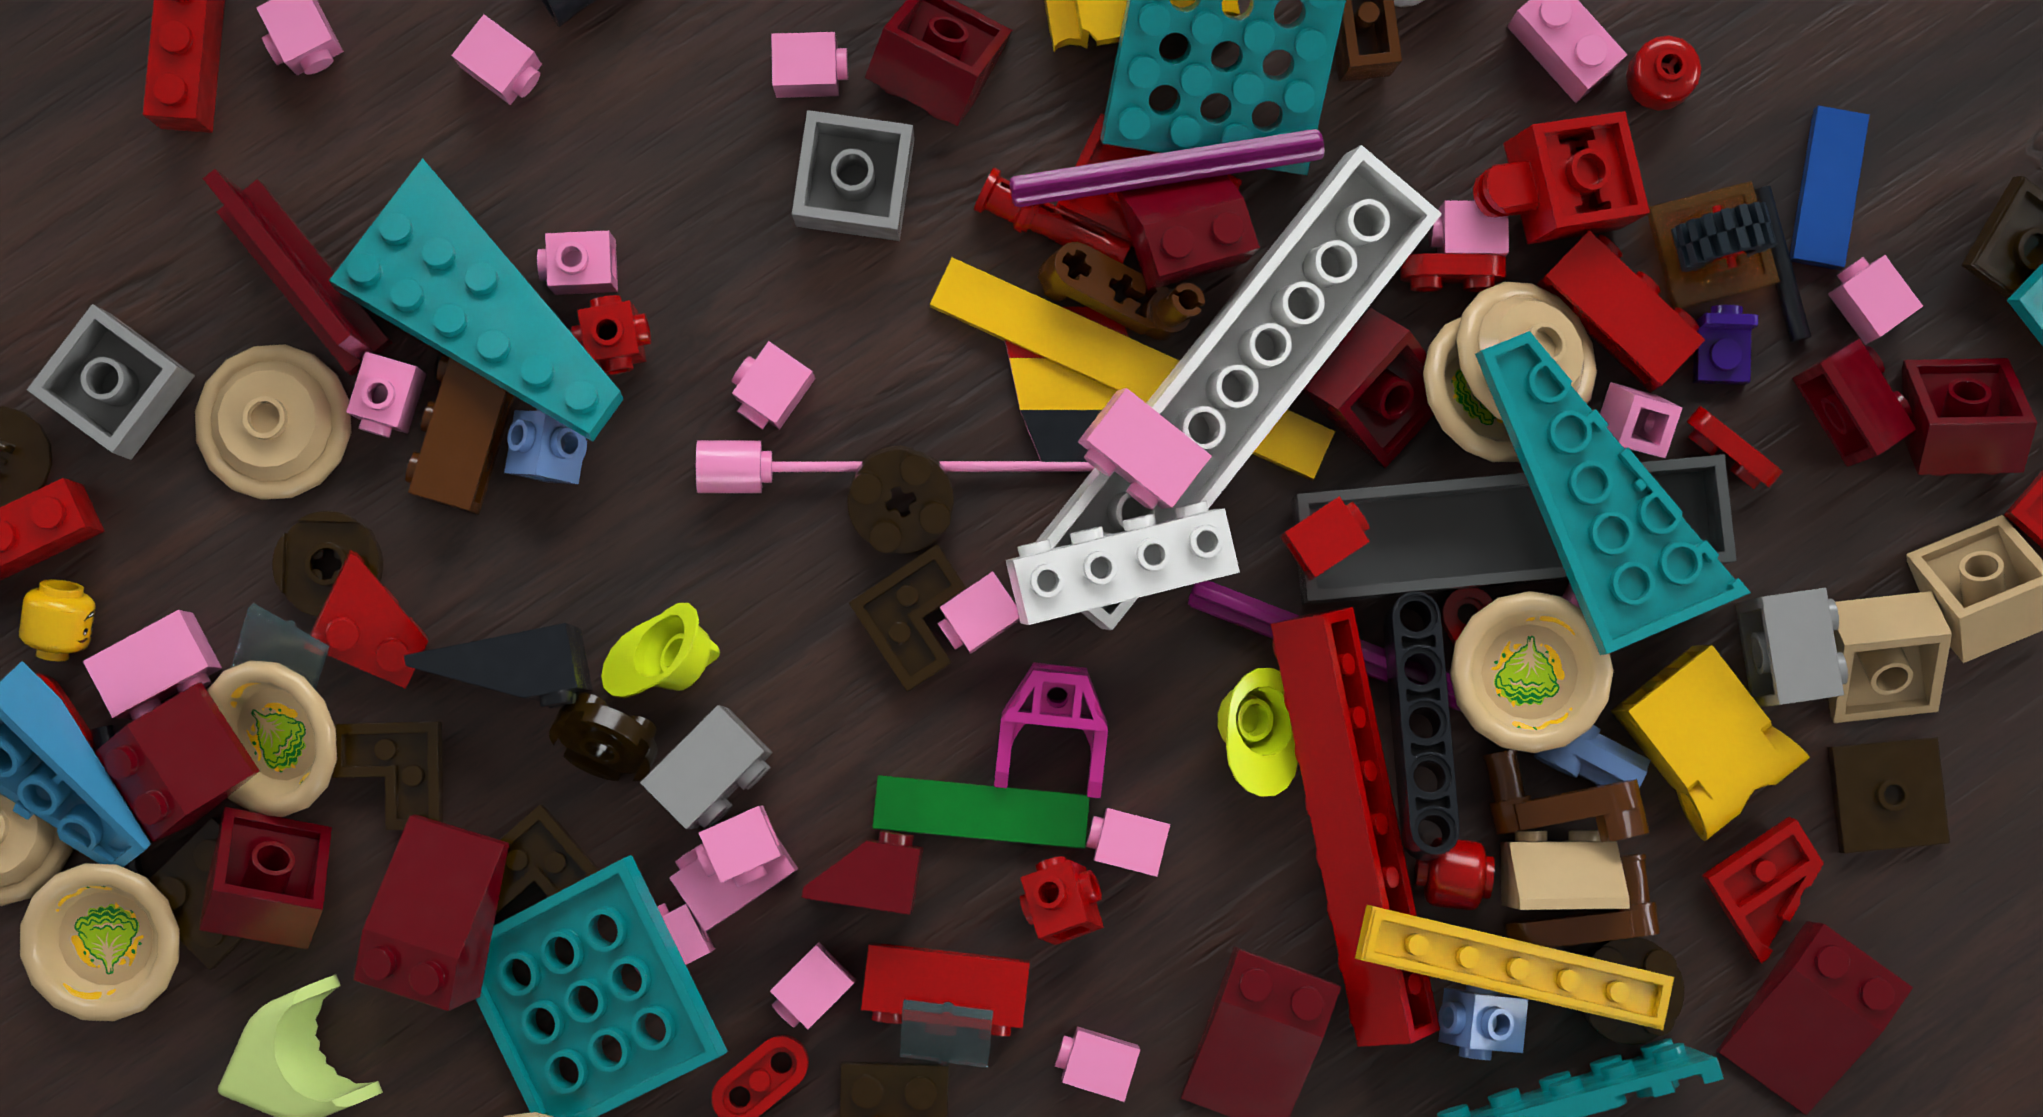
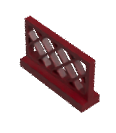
(297, 270)

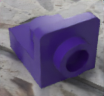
(1726, 348)

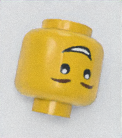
(57, 619)

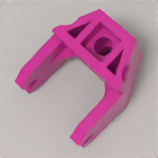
(1077, 710)

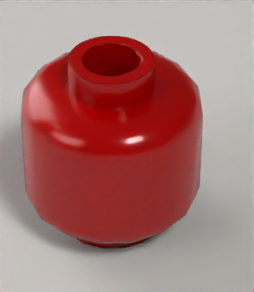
(1663, 73)
(1457, 877)

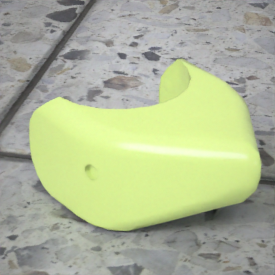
(280, 1061)

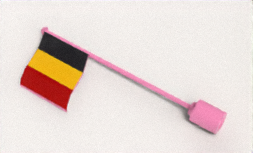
(1051, 399)

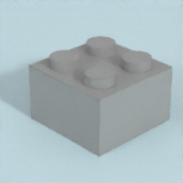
(853, 175)
(110, 382)
(1791, 647)
(708, 769)

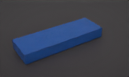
(1829, 187)

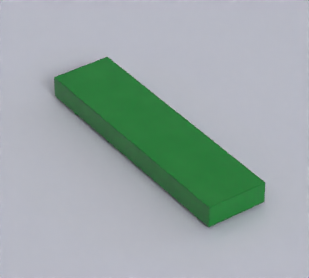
(981, 811)

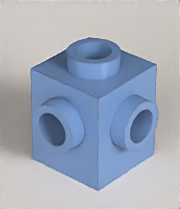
(544, 449)
(1482, 1022)

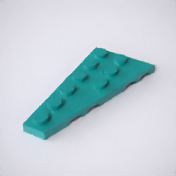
(455, 290)
(1608, 517)
(1602, 1088)

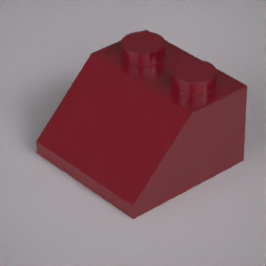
(937, 56)
(1188, 228)
(1374, 387)
(1855, 403)
(1967, 416)
(177, 762)
(873, 876)
(266, 878)

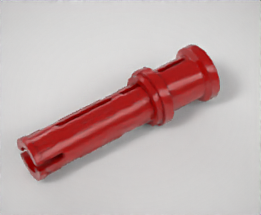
(1047, 219)

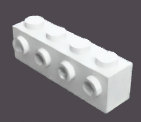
(1121, 565)

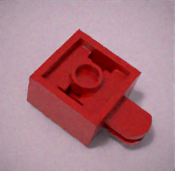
(1567, 179)

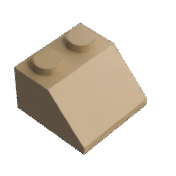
(1984, 585)
(1893, 656)
(1562, 873)

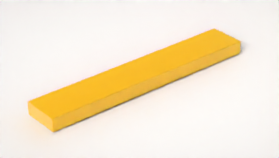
(1514, 967)

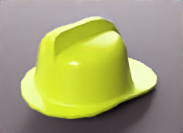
(659, 653)
(1258, 733)

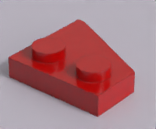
(368, 625)
(1765, 883)

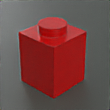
(1326, 537)

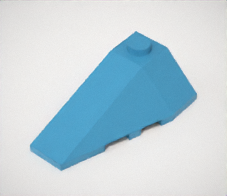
(58, 776)

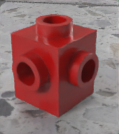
(627, 346)
(1061, 900)

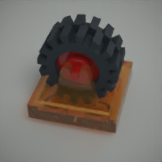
(1714, 245)

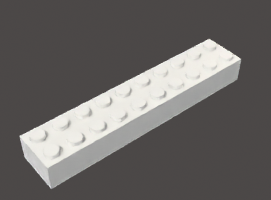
(1268, 339)

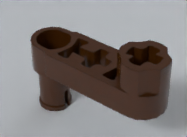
(1090, 282)
(1614, 805)
(1600, 925)

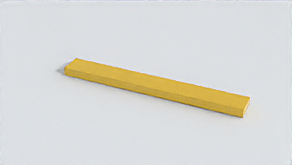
(1099, 353)

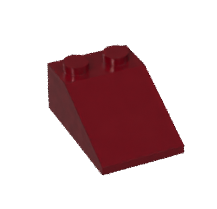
(434, 915)
(1813, 1016)
(1260, 1038)

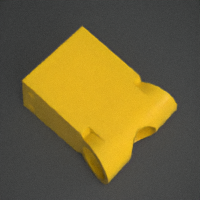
(1707, 737)

